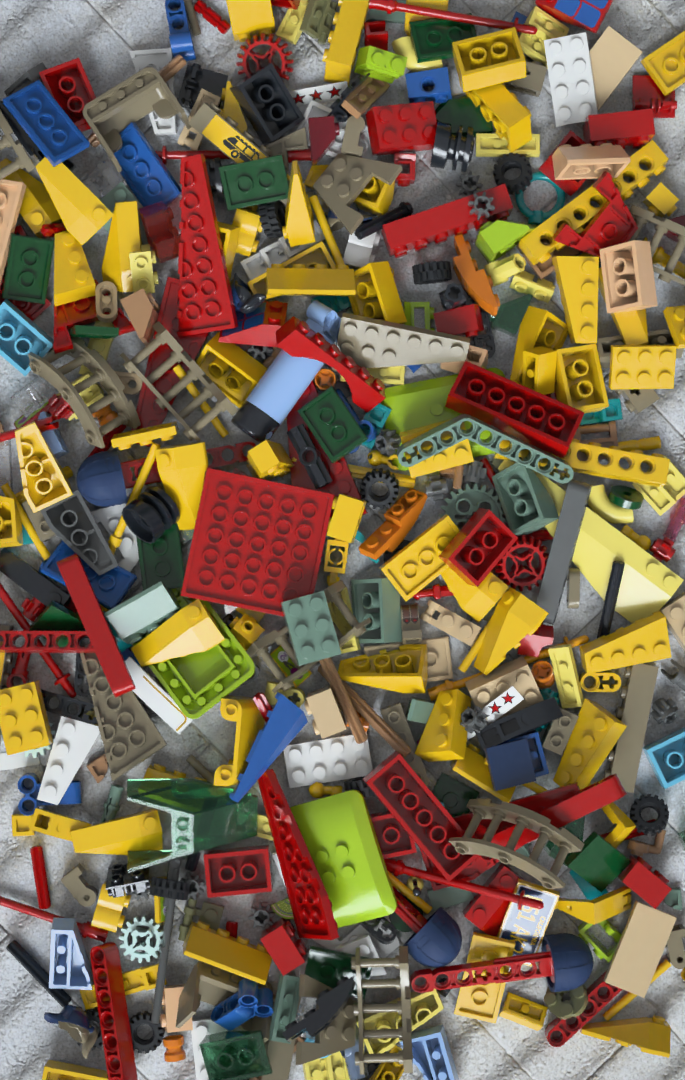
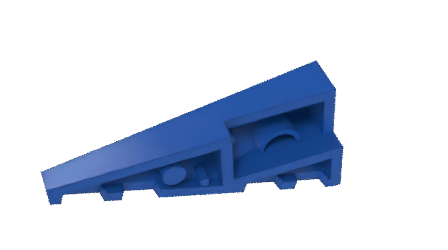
(281, 728)

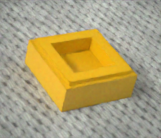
(21, 825)

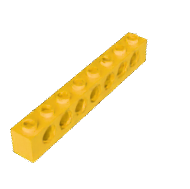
(648, 155)
(655, 477)

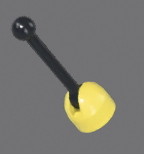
(415, 886)

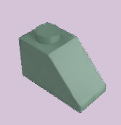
(419, 710)

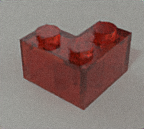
(160, 231)

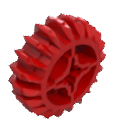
(256, 56)
(517, 569)

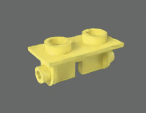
(540, 290)

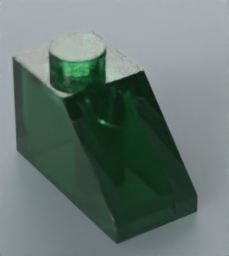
(510, 315)

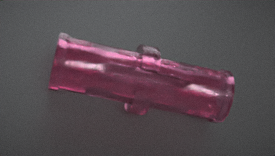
(677, 521)

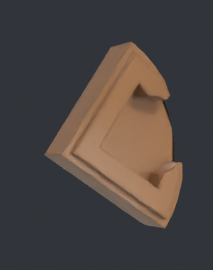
(98, 767)

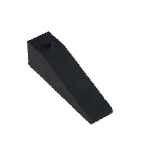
(32, 580)

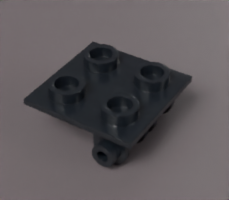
(198, 79)
(337, 110)
(119, 877)

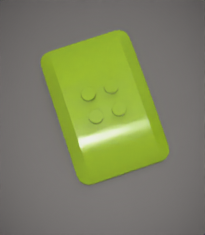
(424, 404)
(204, 677)
(347, 856)

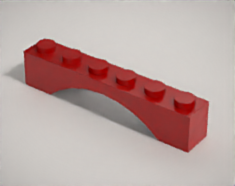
(301, 341)

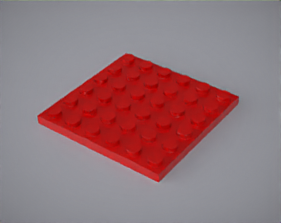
(255, 542)

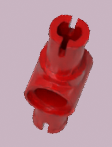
(20, 669)

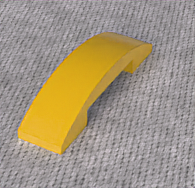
(133, 980)

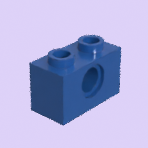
(437, 78)

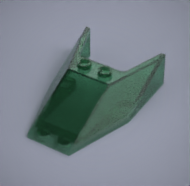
(200, 817)

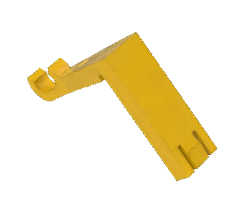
(624, 824)
(598, 909)

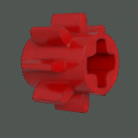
(59, 407)
(662, 549)
(32, 608)

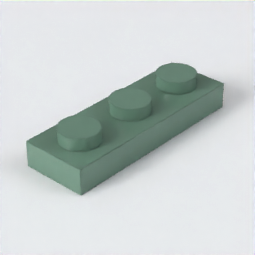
(284, 1007)

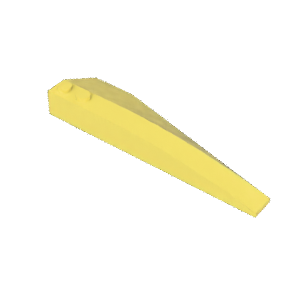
(645, 580)

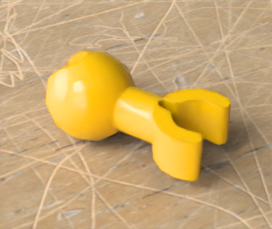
(379, 458)
(641, 540)
(317, 790)

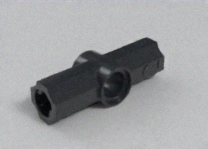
(452, 296)
(316, 469)

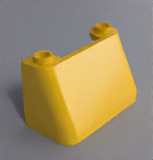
(249, 722)

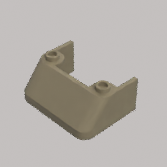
(128, 104)
(213, 987)

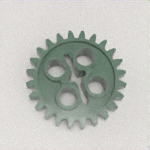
(474, 498)

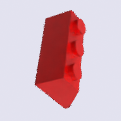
(70, 89)
(488, 911)

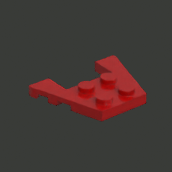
(609, 226)
(81, 313)

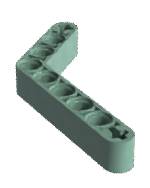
(492, 443)

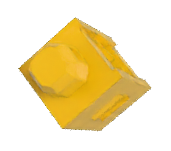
(333, 576)

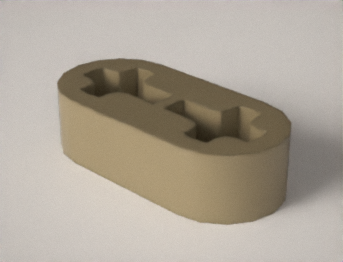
(573, 588)

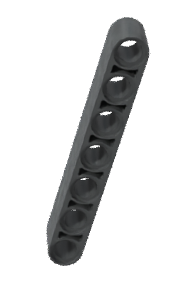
(563, 548)

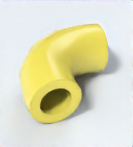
(404, 47)
(603, 507)

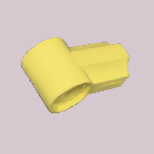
(503, 269)

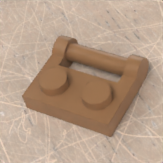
(597, 428)

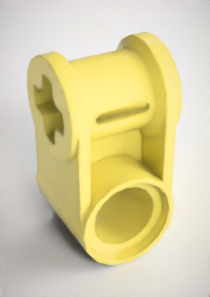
(271, 696)

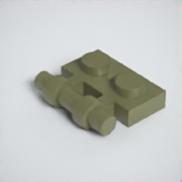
(319, 19)
(209, 913)

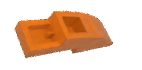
(474, 281)
(398, 523)

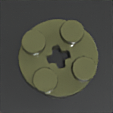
(570, 1008)

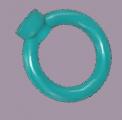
(536, 216)

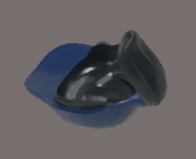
(243, 299)

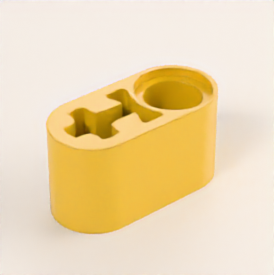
(603, 687)

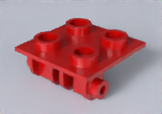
(649, 96)

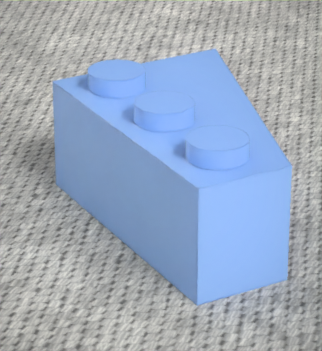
(68, 957)
(433, 1054)

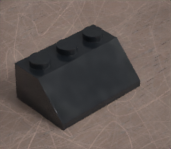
(267, 103)

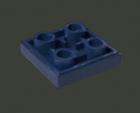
(510, 764)

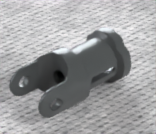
(678, 678)

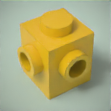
(661, 201)
(246, 630)

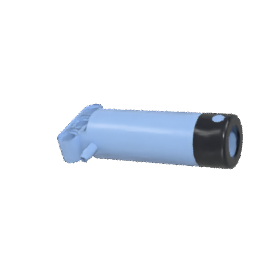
(284, 381)

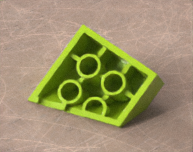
(500, 237)

